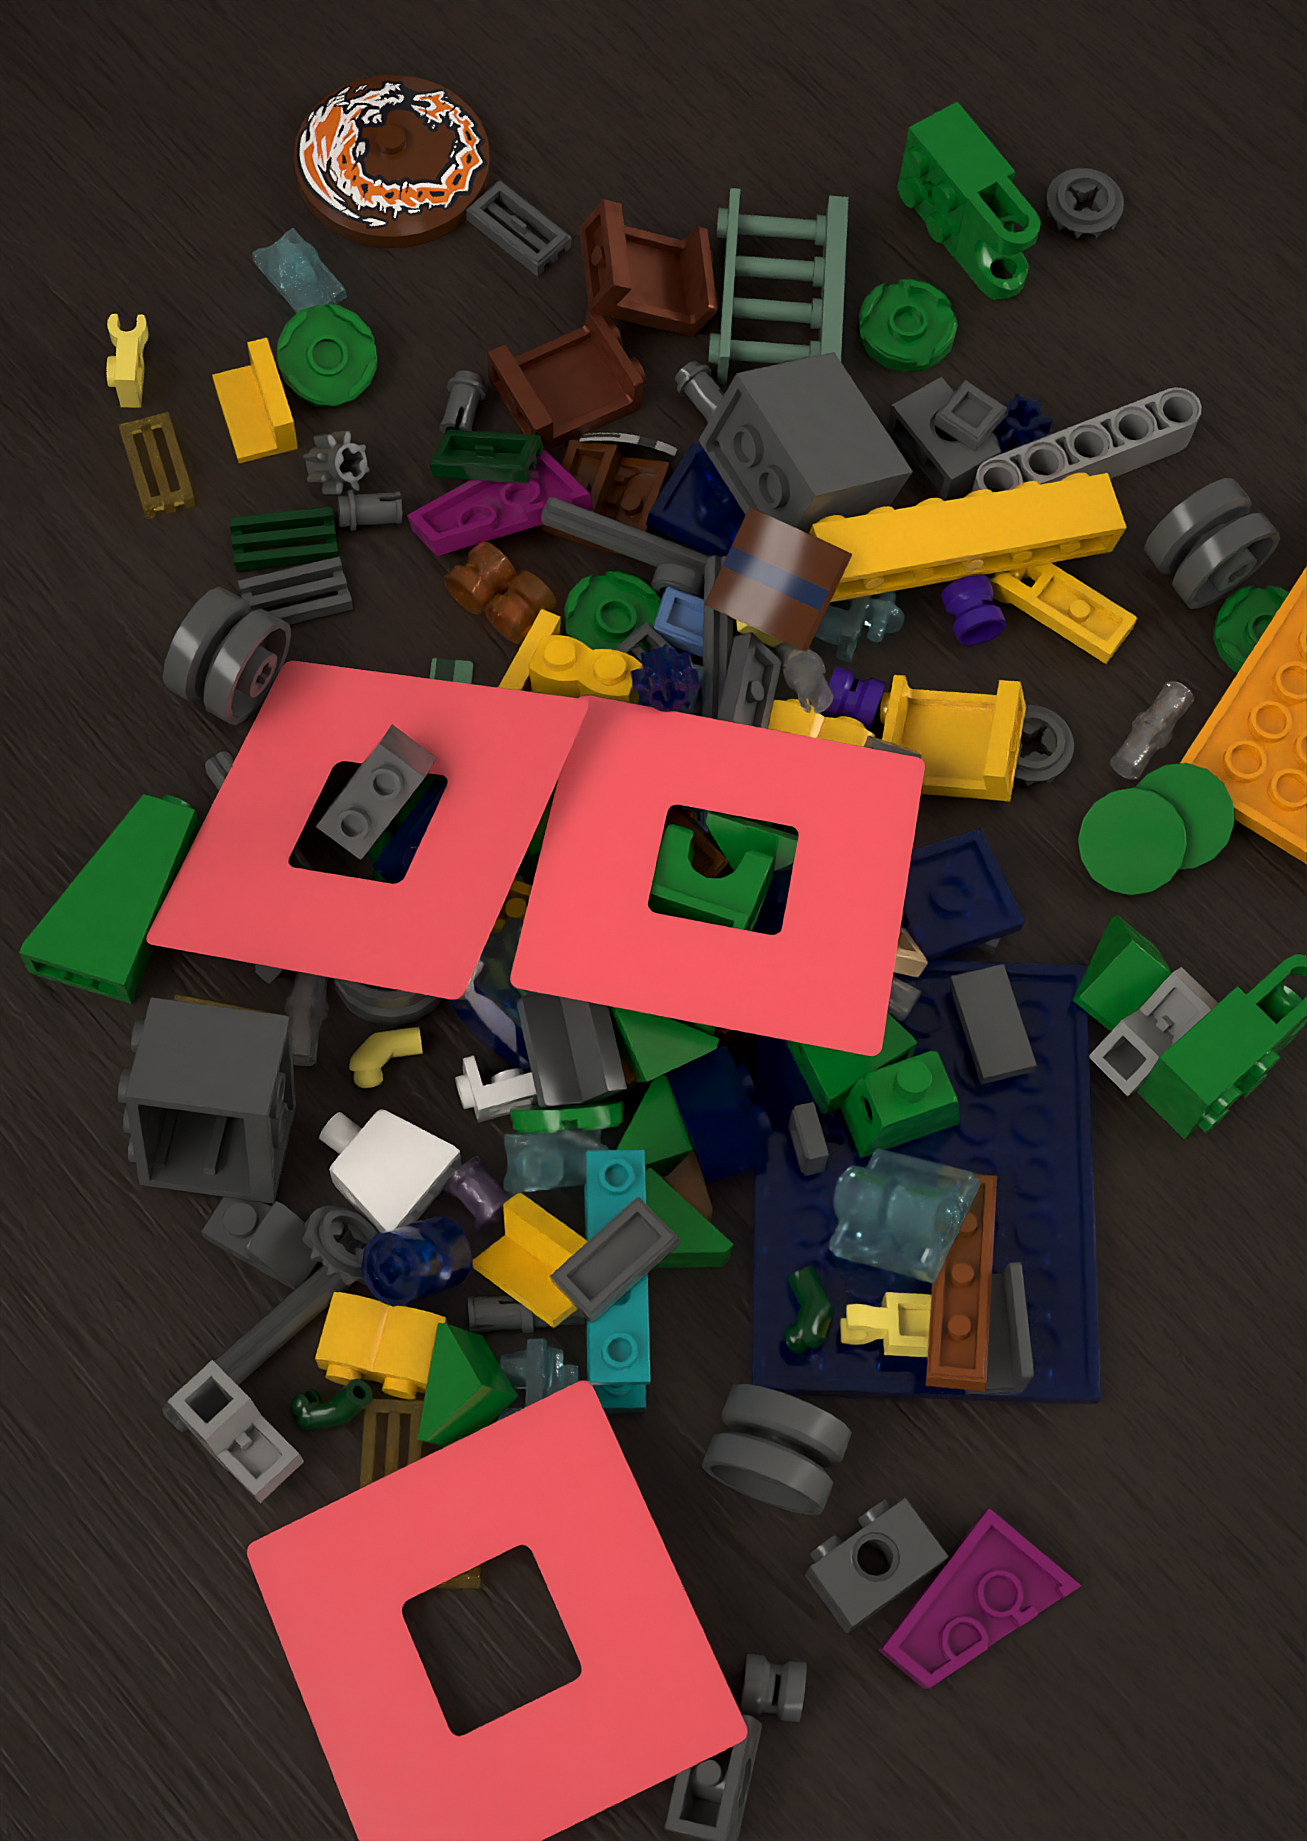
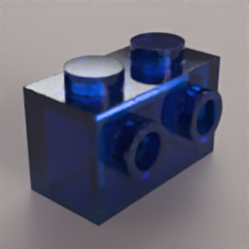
(719, 1115)

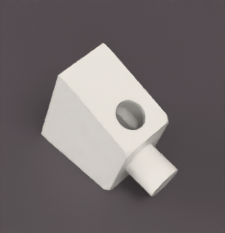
(388, 1167)

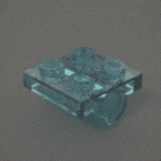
(901, 1213)

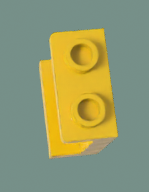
(963, 737)

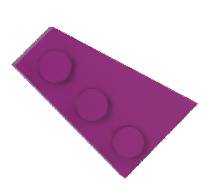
(494, 508)
(974, 1600)

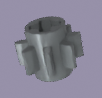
(336, 463)

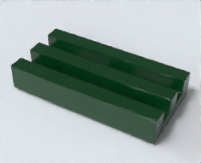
(486, 456)
(283, 530)

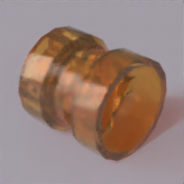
(479, 577)
(519, 607)

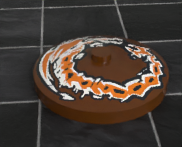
(391, 161)

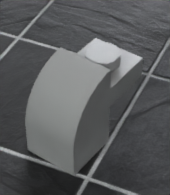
(1147, 1033)
(235, 1431)

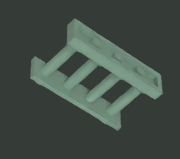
(824, 272)

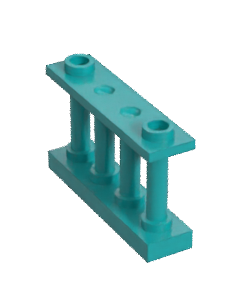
(620, 1337)

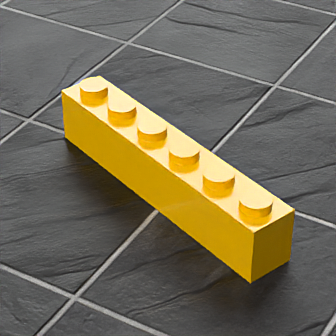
(974, 534)

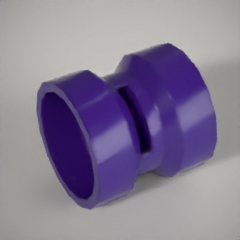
(973, 610)
(854, 697)

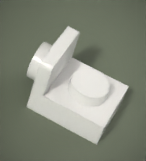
(494, 1100)

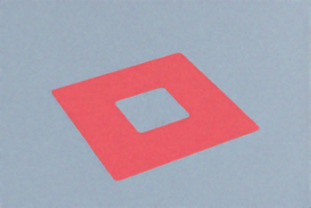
(412, 936)
(836, 954)
(648, 1675)

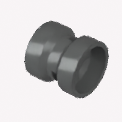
(758, 1688)

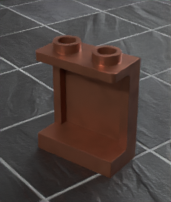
(647, 274)
(569, 383)

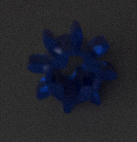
(1021, 424)
(665, 679)

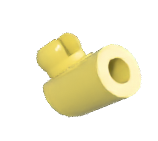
(378, 1050)

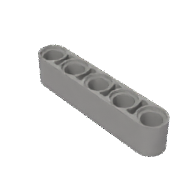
(1103, 441)

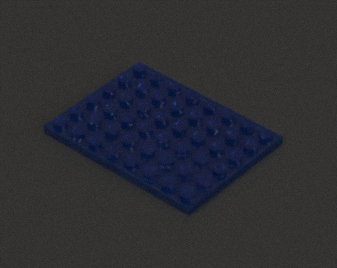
(1020, 1128)

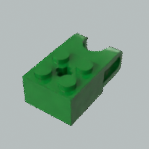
(968, 199)
(724, 901)
(1226, 1052)

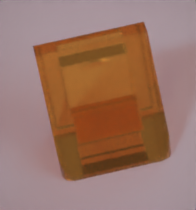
(690, 1184)

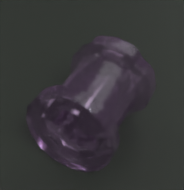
(478, 1192)

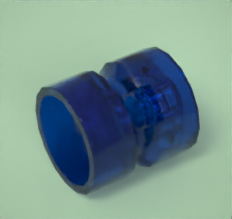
(416, 1261)

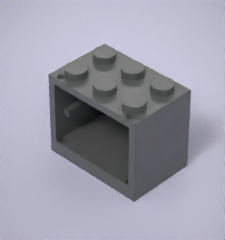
(803, 444)
(209, 1099)

